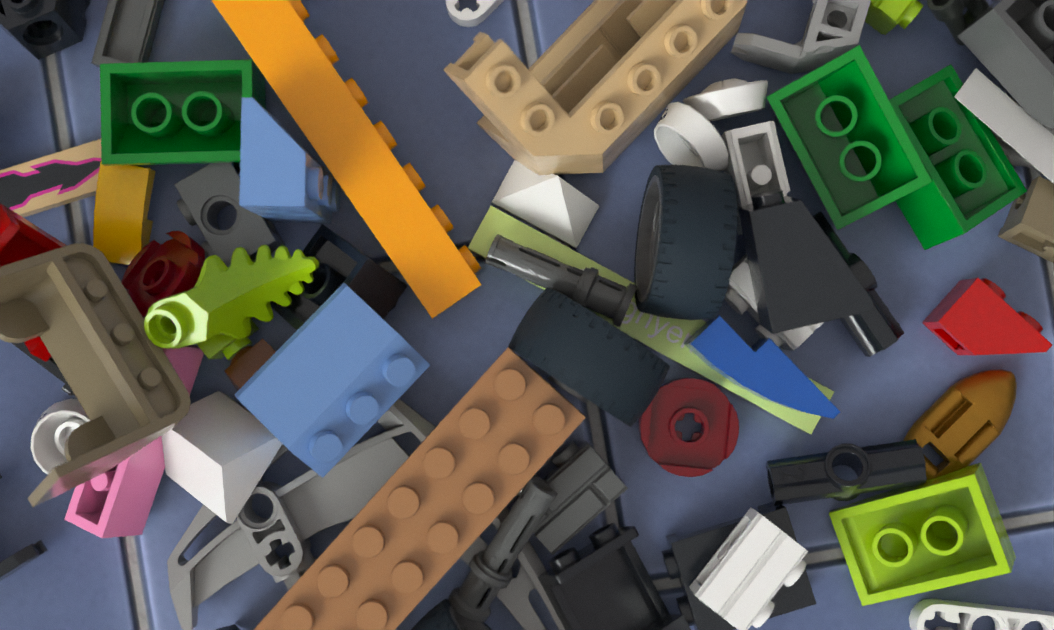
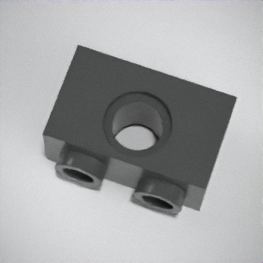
(206, 195)

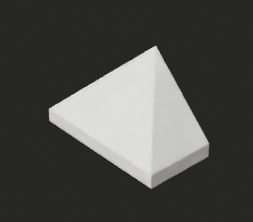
(546, 203)

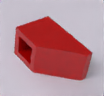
(979, 322)

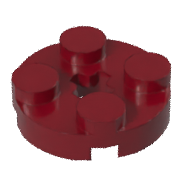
(163, 270)
(706, 447)

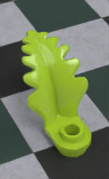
(229, 296)

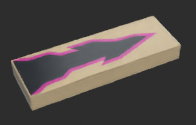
(51, 180)

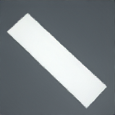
(1009, 121)

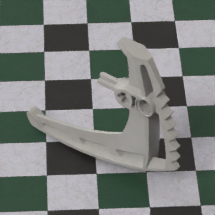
(311, 506)

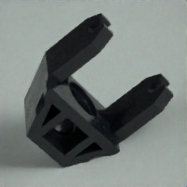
(22, 20)

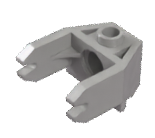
(829, 32)

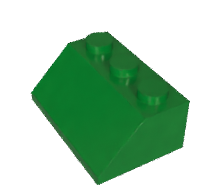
(175, 110)
(849, 138)
(961, 157)

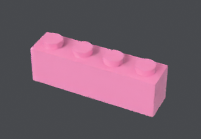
(123, 496)

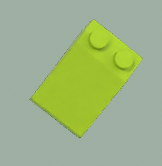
(924, 537)

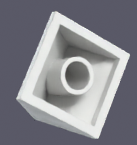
(219, 453)

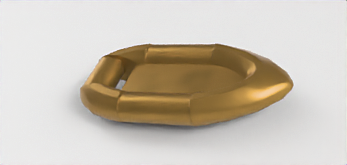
(965, 419)

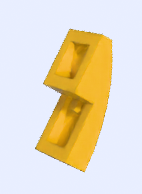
(122, 211)

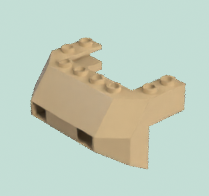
(595, 81)

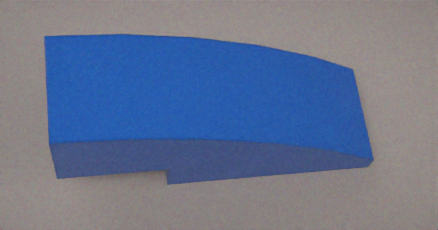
(758, 368)

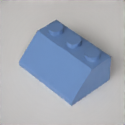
(279, 174)
(332, 380)

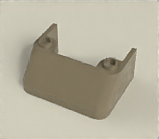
(102, 352)

